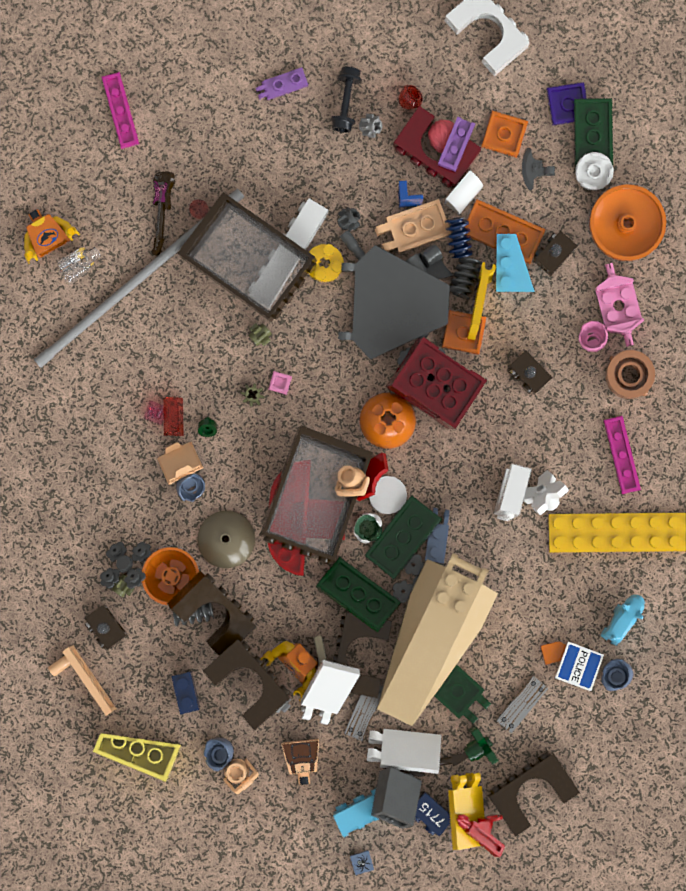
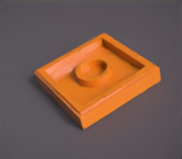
(504, 134)
(457, 333)

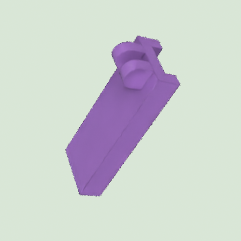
(456, 144)

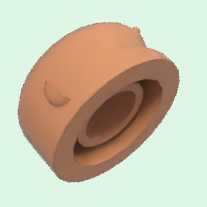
(638, 361)

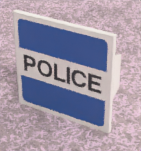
(579, 666)

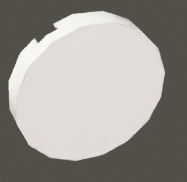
(594, 171)
(389, 495)

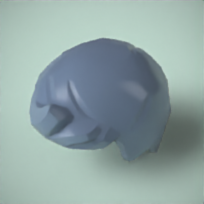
(616, 675)
(218, 753)

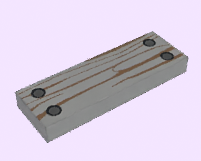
(522, 704)
(362, 716)

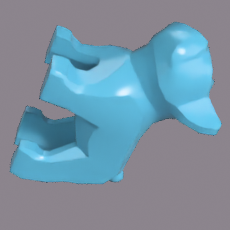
(623, 619)

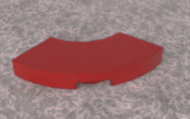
(376, 468)

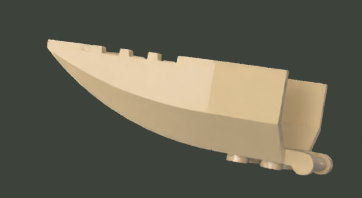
(435, 632)

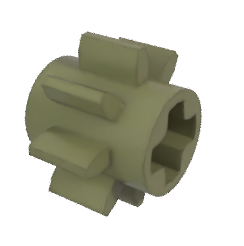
(259, 334)
(251, 400)
(121, 587)

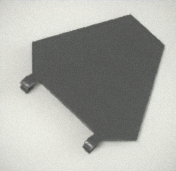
(393, 303)

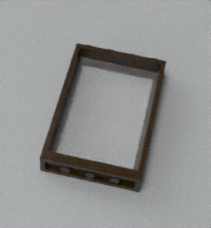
(248, 257)
(305, 506)

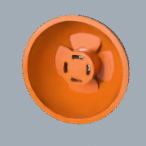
(390, 430)
(158, 570)

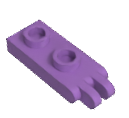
(283, 84)

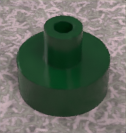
(207, 427)

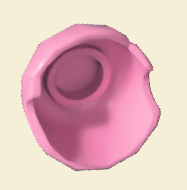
(599, 332)

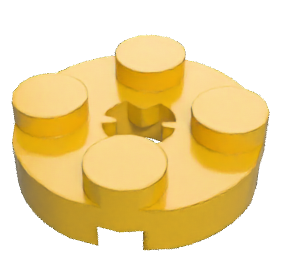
(329, 253)

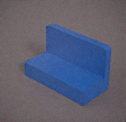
(405, 200)

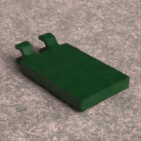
(459, 693)

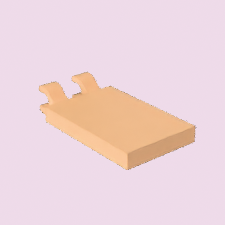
(414, 227)

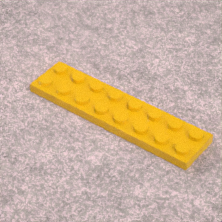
(617, 532)

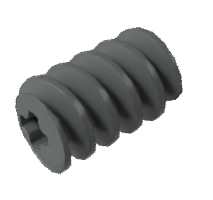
(463, 277)
(204, 611)

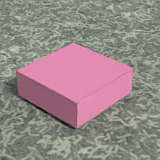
(280, 383)

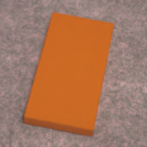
(488, 221)

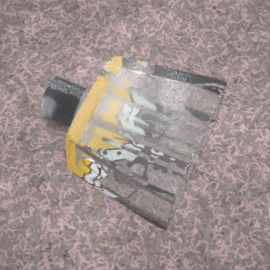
(72, 269)

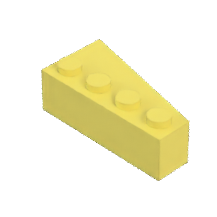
(140, 754)

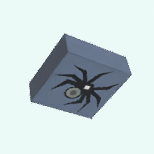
(362, 862)

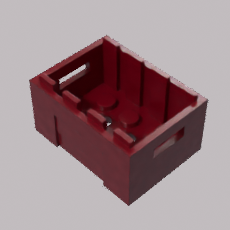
(429, 397)

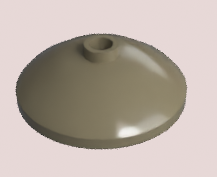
(240, 541)

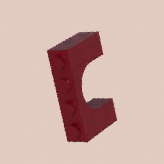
(409, 144)

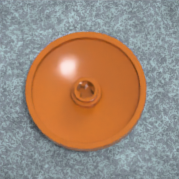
(627, 222)

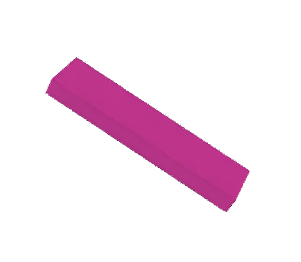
(120, 110)
(622, 455)

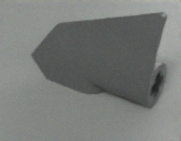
(430, 262)

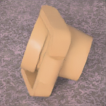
(353, 481)
(237, 773)

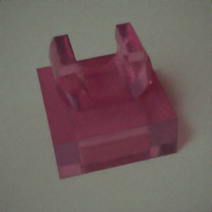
(154, 413)

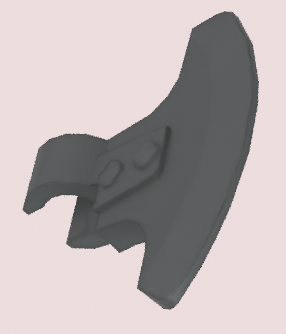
(534, 168)

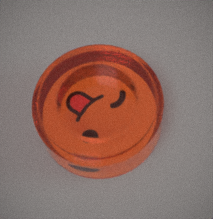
(198, 209)

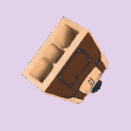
(301, 758)

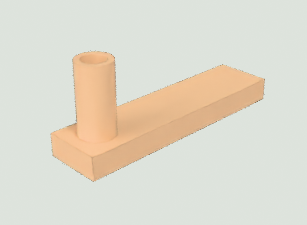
(73, 658)

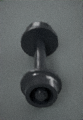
(350, 76)

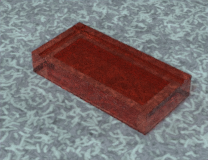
(173, 416)

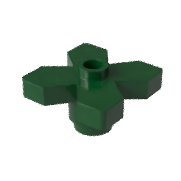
(480, 747)

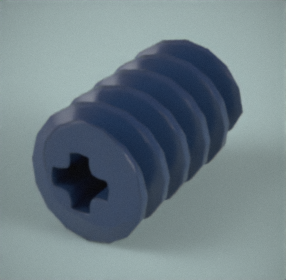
(458, 237)

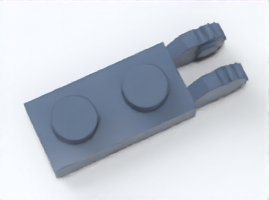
(438, 540)

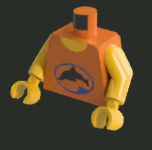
(46, 235)
(297, 660)

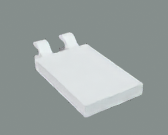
(328, 690)
(406, 750)

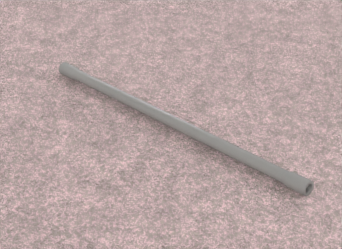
(50, 352)

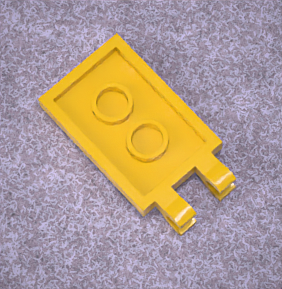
(485, 277)
(467, 802)

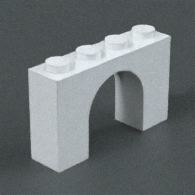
(512, 41)
(512, 492)

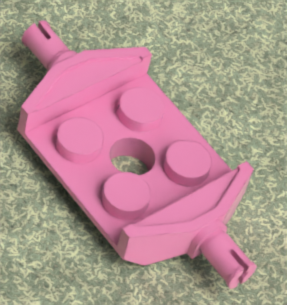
(619, 289)

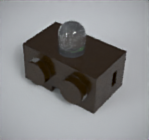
(555, 253)
(529, 372)
(105, 627)

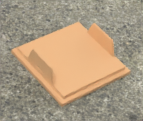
(179, 461)

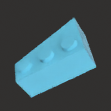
(510, 266)
(355, 814)

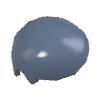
(188, 482)

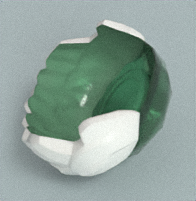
(372, 527)

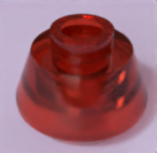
(410, 97)

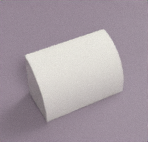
(464, 192)

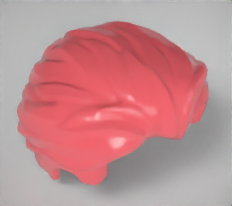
(439, 134)

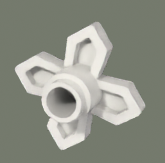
(546, 493)

